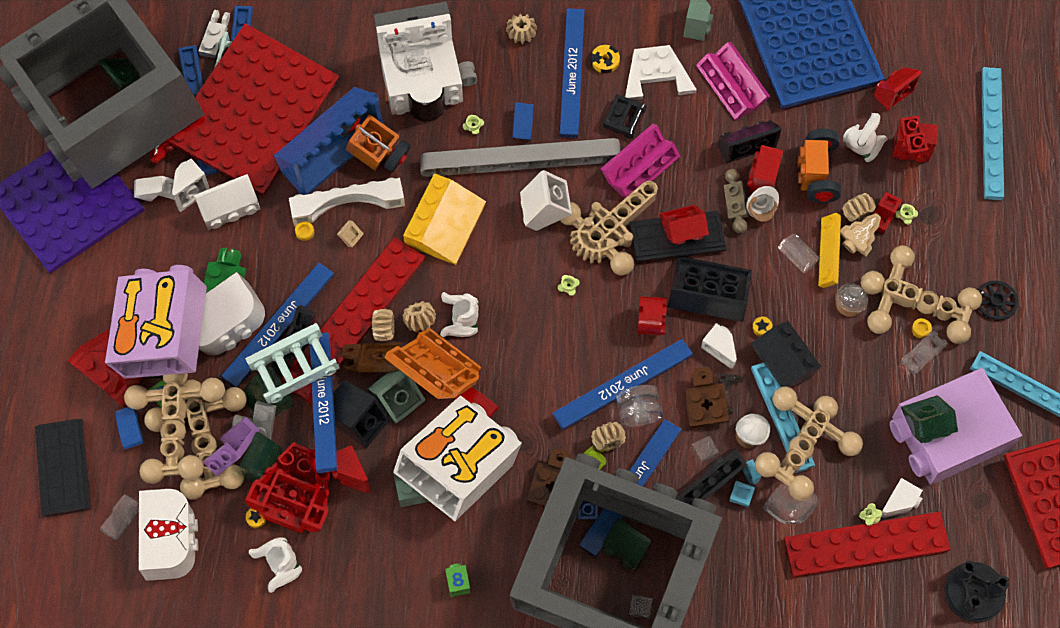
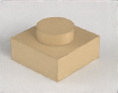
(350, 233)

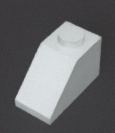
(720, 345)
(902, 499)

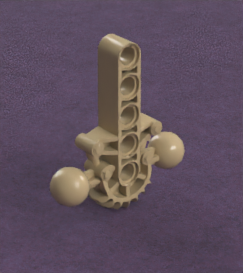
(582, 241)

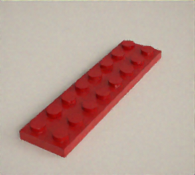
(866, 544)

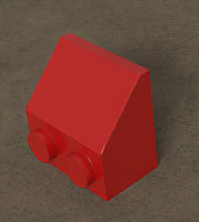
(897, 87)
(684, 224)
(350, 471)

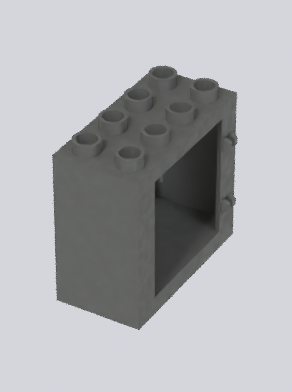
(123, 125)
(619, 493)

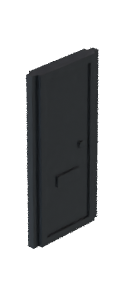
(652, 242)
(62, 467)

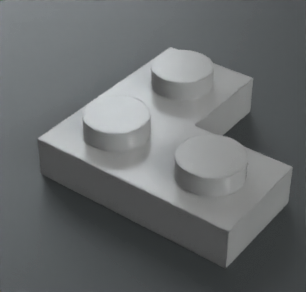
(262, 418)

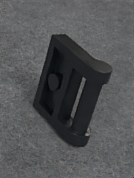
(618, 113)

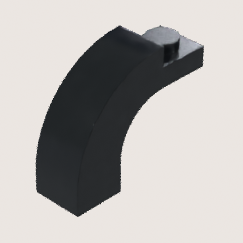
(302, 319)

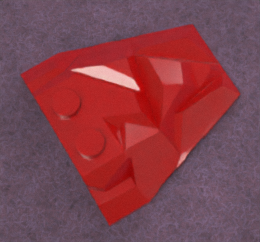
(91, 362)
(292, 491)

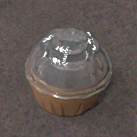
(851, 299)

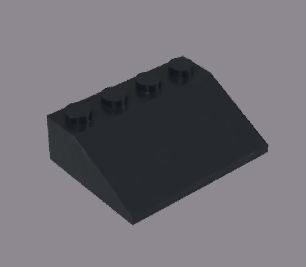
(710, 289)

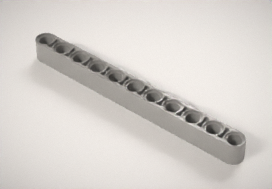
(519, 157)

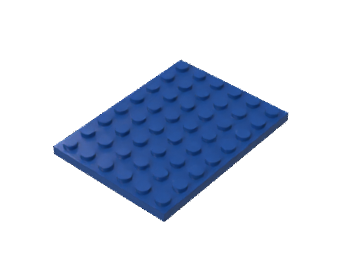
(811, 48)

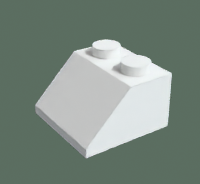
(188, 182)

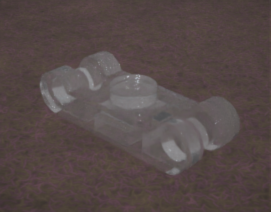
(923, 352)

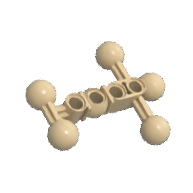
(880, 320)
(137, 397)
(802, 446)
(231, 478)

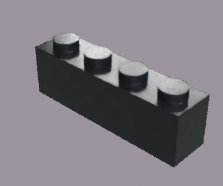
(712, 477)

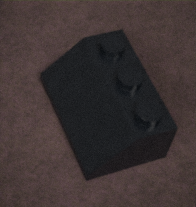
(748, 140)
(786, 355)

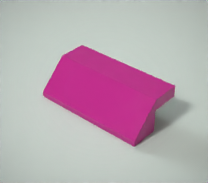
(733, 81)
(640, 161)

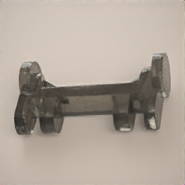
(730, 380)

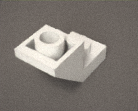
(151, 187)

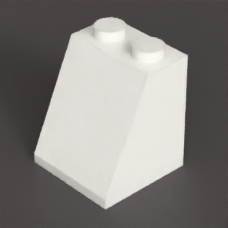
(545, 201)

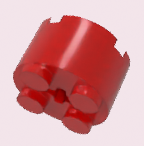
(652, 315)

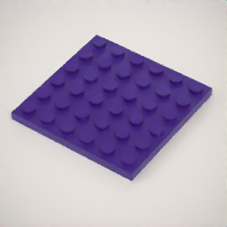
(63, 215)

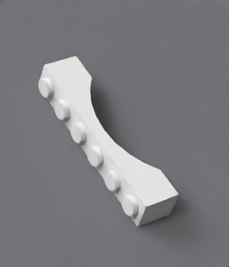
(383, 193)

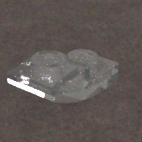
(122, 516)

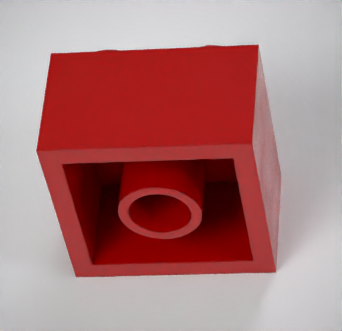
(899, 148)
(764, 168)

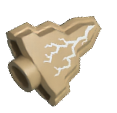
(860, 234)

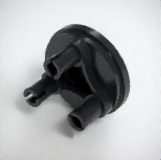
(975, 591)

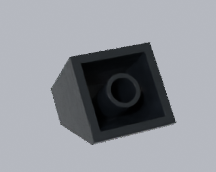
(358, 413)

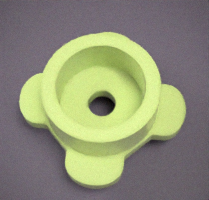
(473, 119)
(906, 209)
(568, 280)
(874, 517)

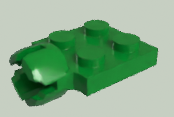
(223, 268)

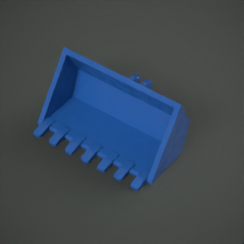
(319, 147)

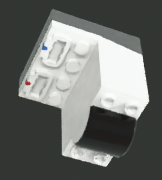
(426, 93)

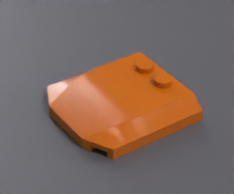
(435, 365)

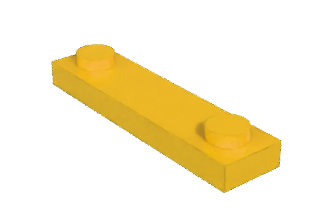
(829, 250)

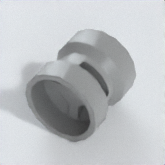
(467, 73)

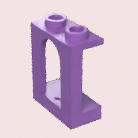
(235, 443)

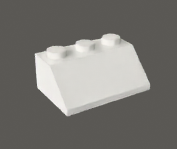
(227, 202)

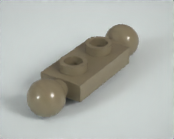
(735, 201)

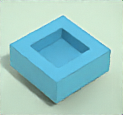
(751, 474)
(742, 494)

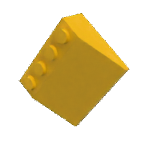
(444, 220)

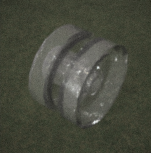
(639, 406)

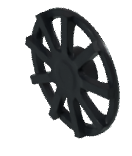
(998, 300)

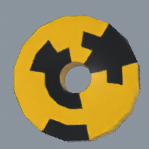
(608, 52)

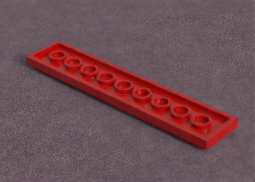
(354, 315)

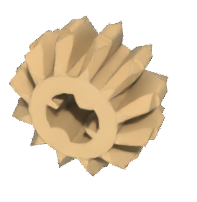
(521, 28)
(858, 207)
(419, 316)
(383, 325)
(608, 437)

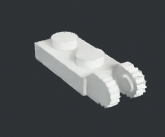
(213, 33)

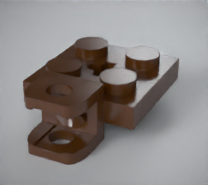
(368, 358)
(703, 391)
(545, 475)

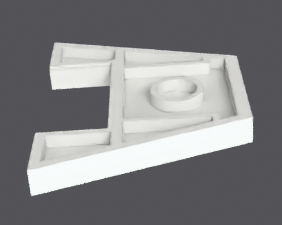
(656, 65)

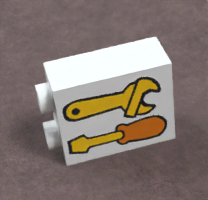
(457, 457)

